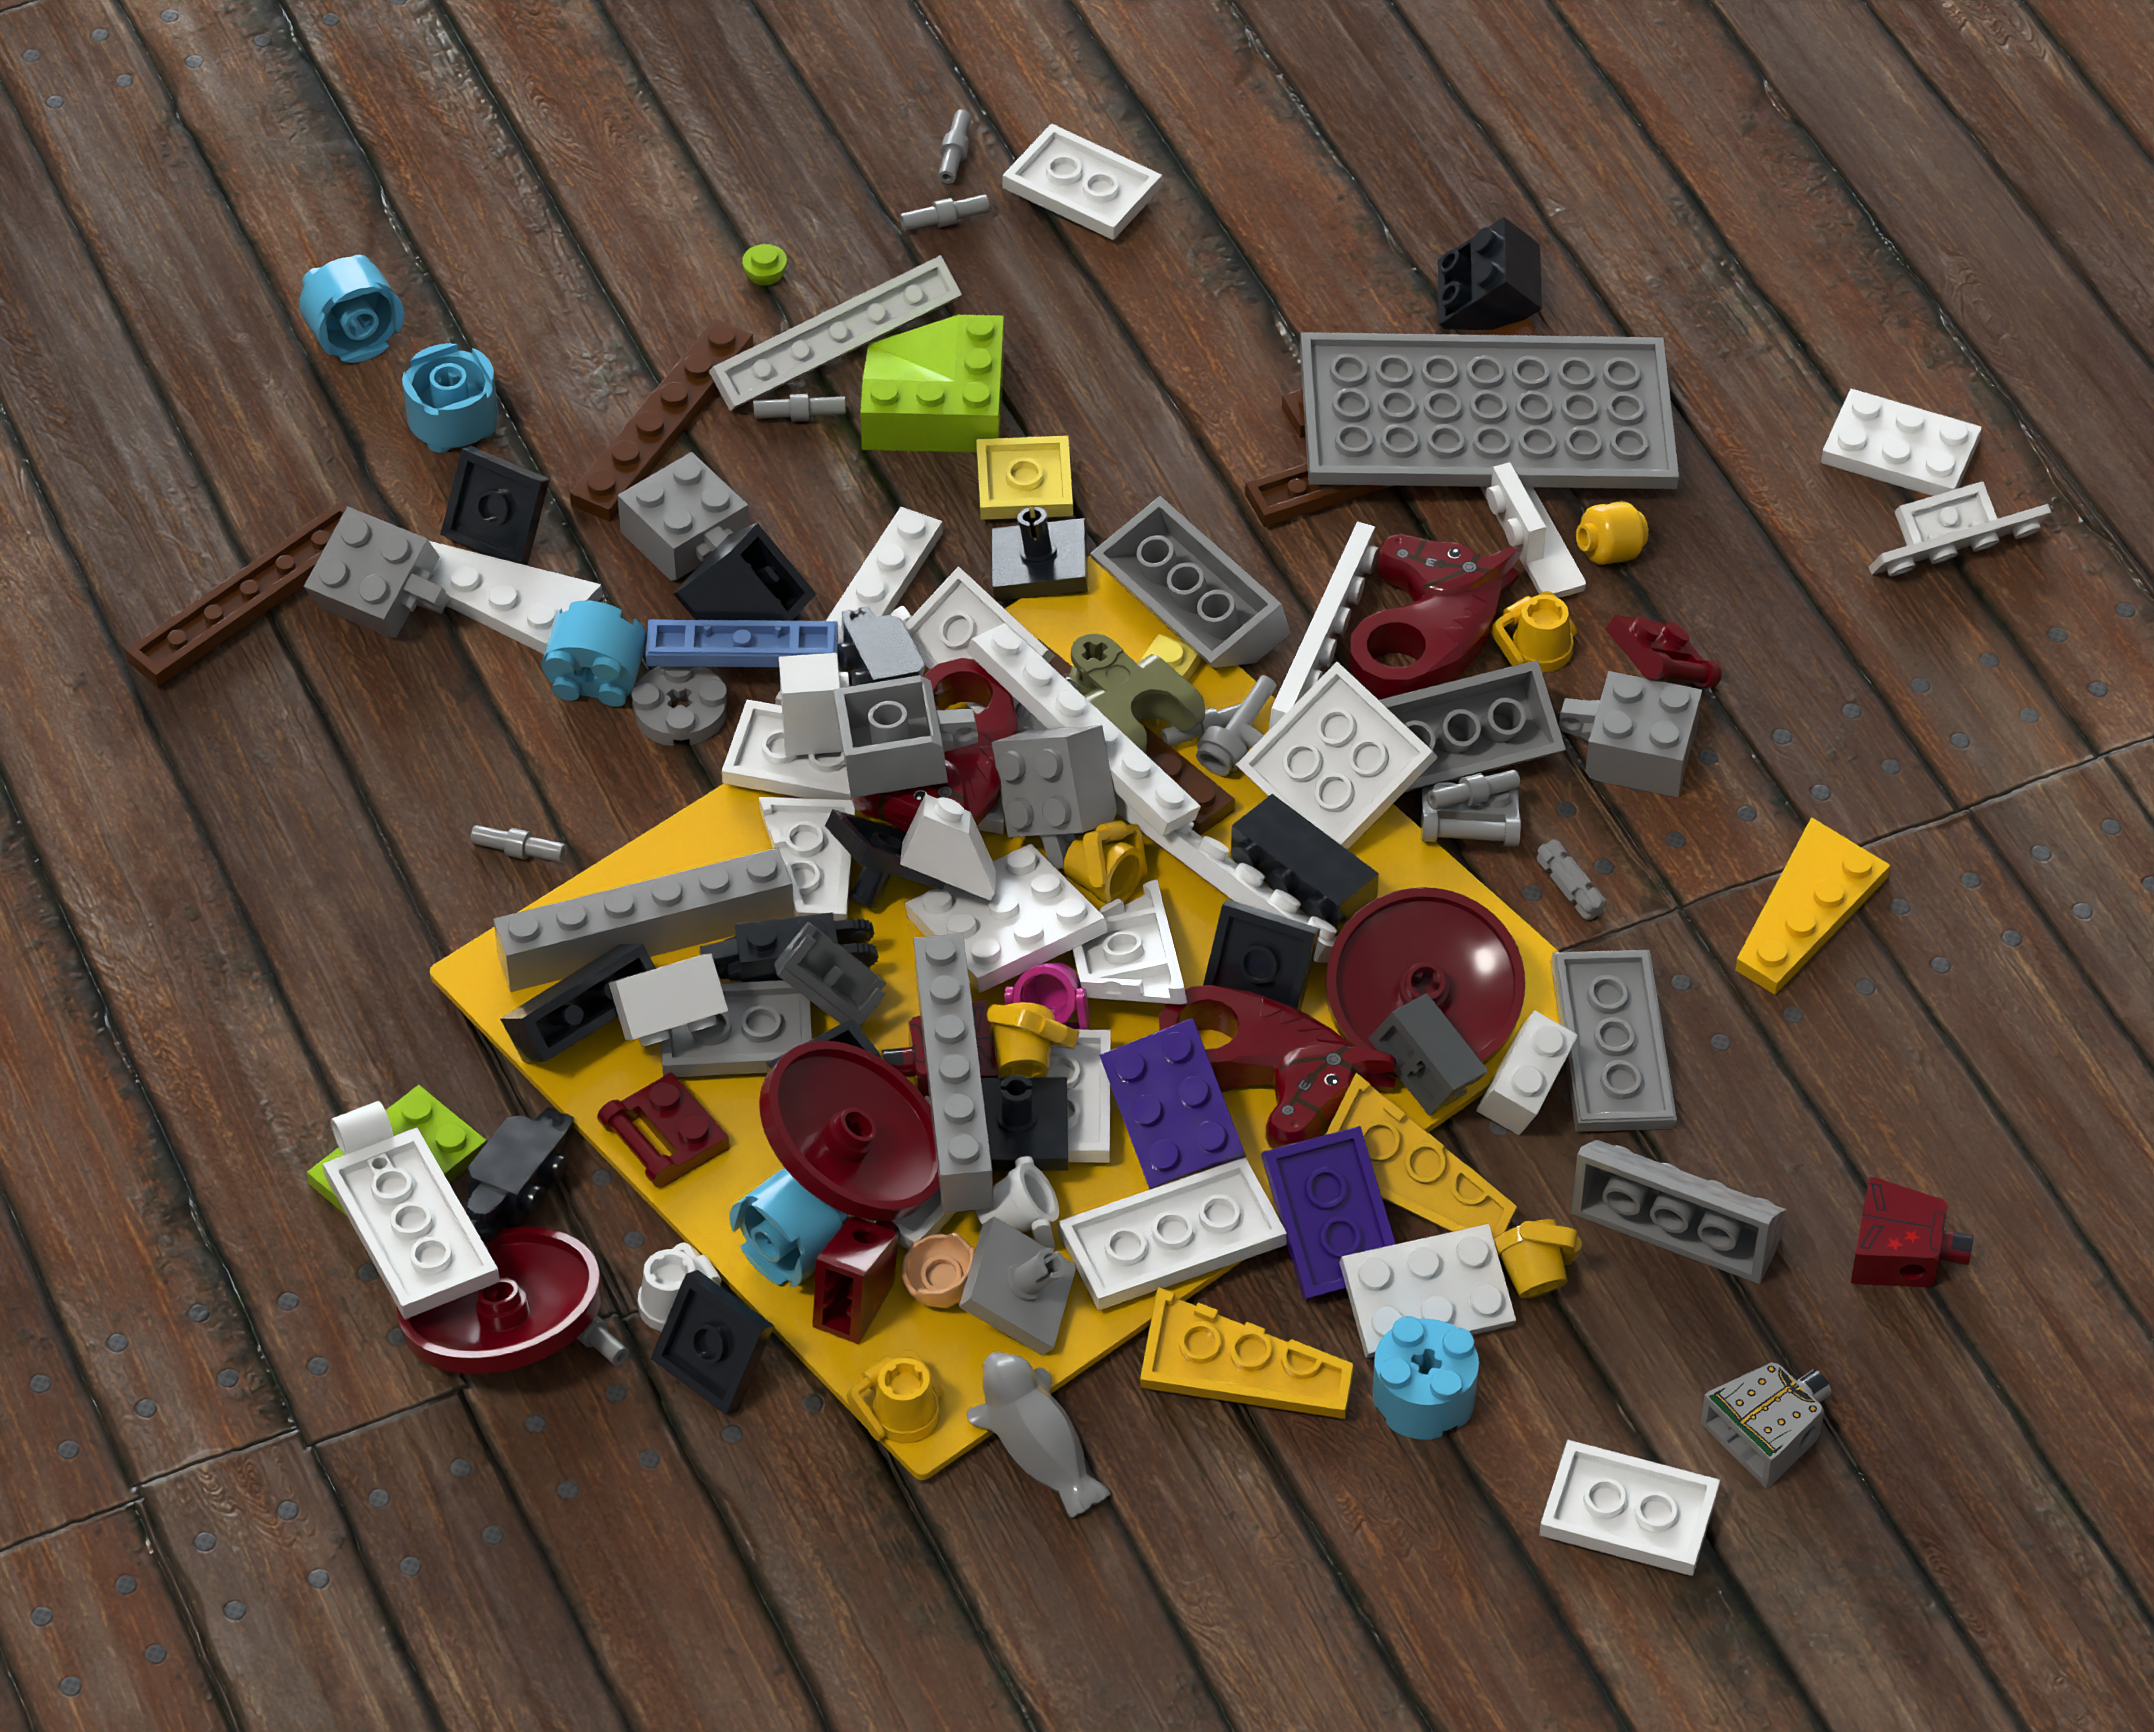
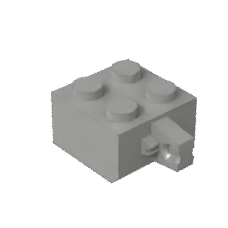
(680, 515)
(375, 574)
(1636, 732)
(897, 735)
(1055, 785)

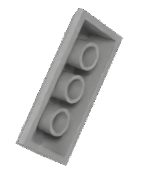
(1193, 587)
(1481, 722)
(1676, 1210)

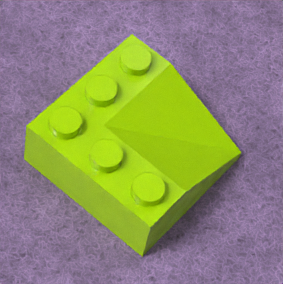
(934, 386)

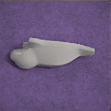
(1035, 1430)

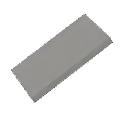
(1620, 1055)

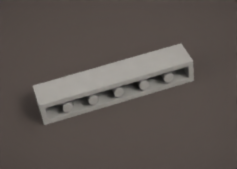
(657, 912)
(953, 1073)

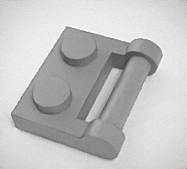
(1489, 820)

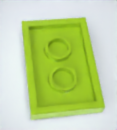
(446, 1135)

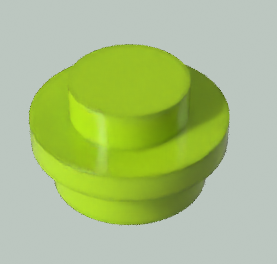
(764, 264)

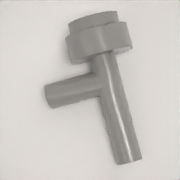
(1224, 747)

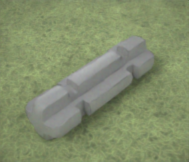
(1571, 880)

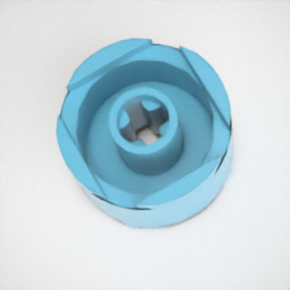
(350, 308)
(450, 397)
(593, 653)
(784, 1228)
(1425, 1377)

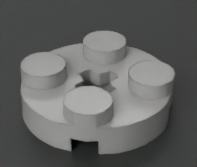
(666, 684)

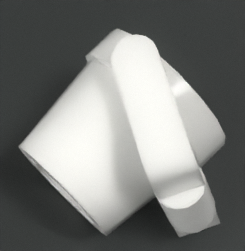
(1025, 1202)
(663, 1278)

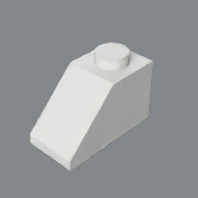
(949, 847)

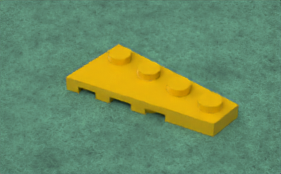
(1810, 902)
(1417, 1169)
(1220, 1359)

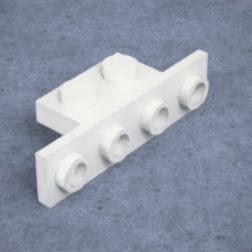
(1950, 522)
(1533, 534)

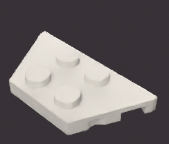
(1134, 955)

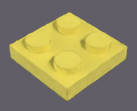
(1024, 475)

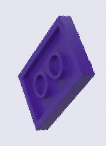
(1172, 1104)
(1327, 1206)

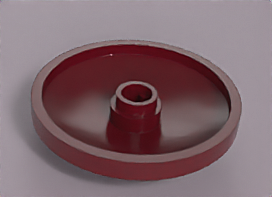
(1430, 945)
(851, 1130)
(540, 1305)

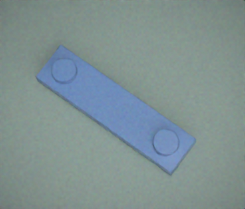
(736, 642)

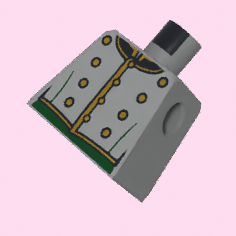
(1767, 1418)

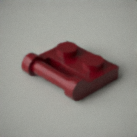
(1662, 651)
(675, 1120)

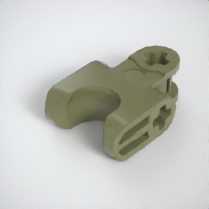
(1133, 690)

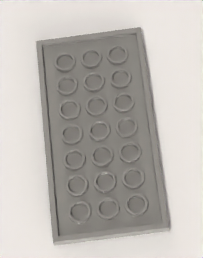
(1466, 403)

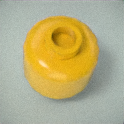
(1612, 533)

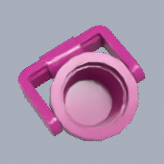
(1056, 988)

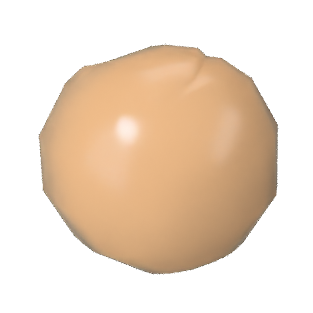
(937, 1269)

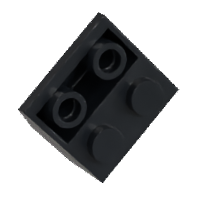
(1490, 279)
(745, 581)

